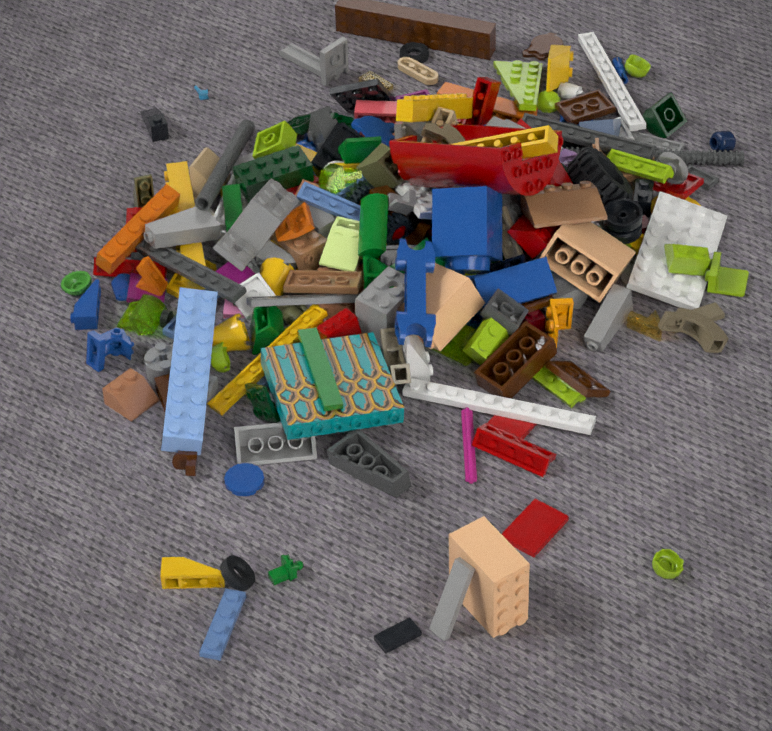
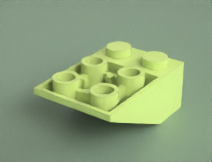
(342, 245)

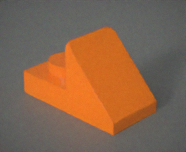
(152, 279)

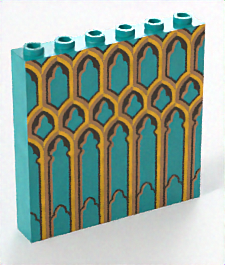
(360, 375)

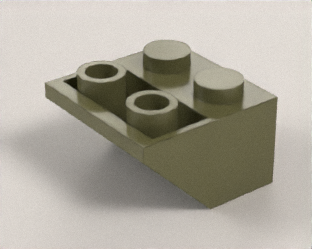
(380, 169)

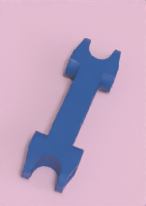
(414, 317)

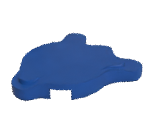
(374, 127)

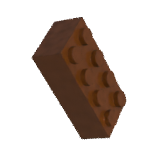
(516, 361)

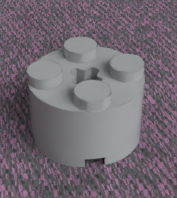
(158, 361)

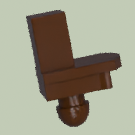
(418, 234)
(186, 461)

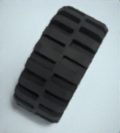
(598, 169)

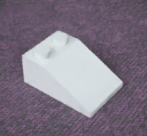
(418, 358)

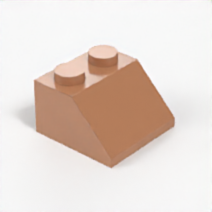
(129, 394)

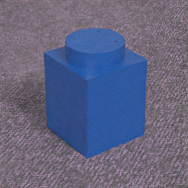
(467, 228)

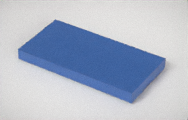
(520, 282)

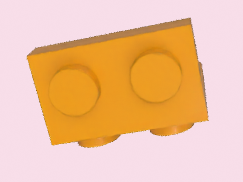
(559, 316)

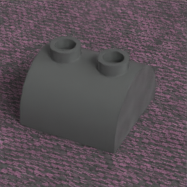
(504, 311)

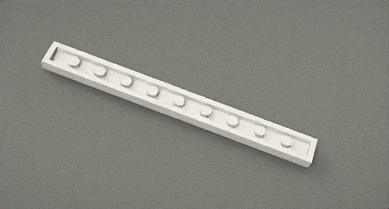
(612, 82)
(500, 406)

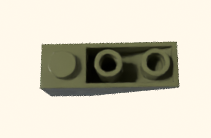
(143, 190)

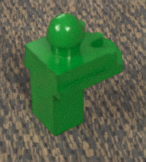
(286, 571)

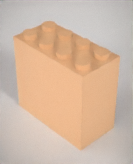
(587, 257)
(452, 300)
(500, 580)

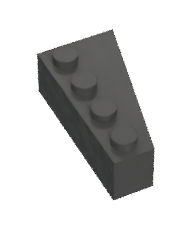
(320, 126)
(369, 463)

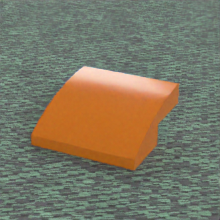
(296, 223)

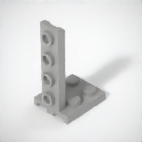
(329, 66)

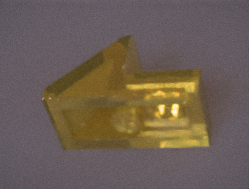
(645, 325)

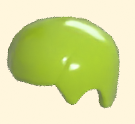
(637, 66)
(547, 101)
(220, 358)
(667, 560)

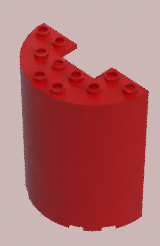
(474, 166)

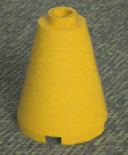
(275, 274)
(232, 333)

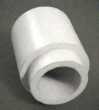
(568, 90)

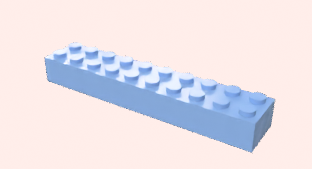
(189, 371)

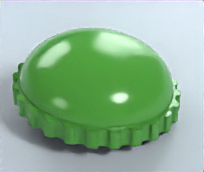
(76, 283)

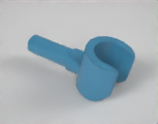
(203, 94)

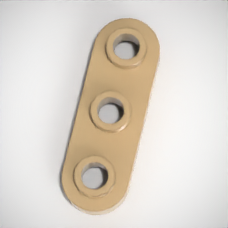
(418, 71)

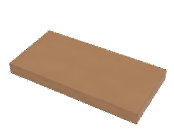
(323, 282)

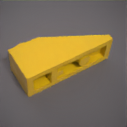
(186, 573)

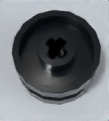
(623, 220)

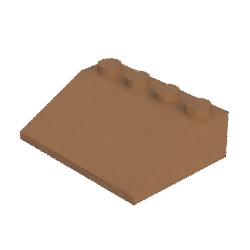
(564, 205)

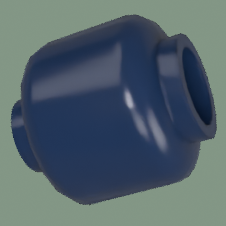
(722, 141)

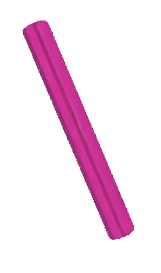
(468, 449)

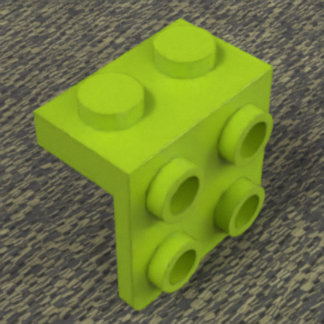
(724, 279)

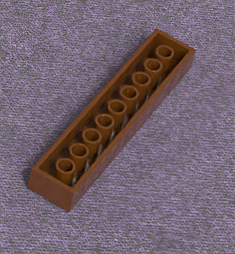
(409, 24)

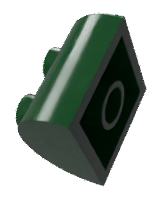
(664, 117)

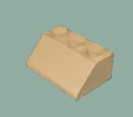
(202, 169)

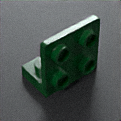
(262, 404)

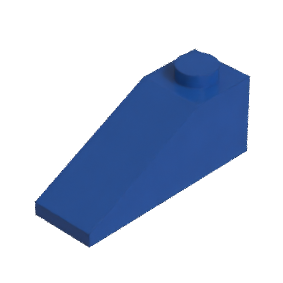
(87, 308)

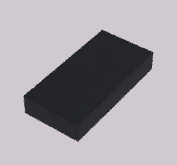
(397, 635)

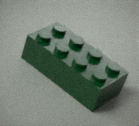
(285, 166)

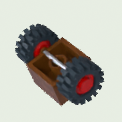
(397, 224)

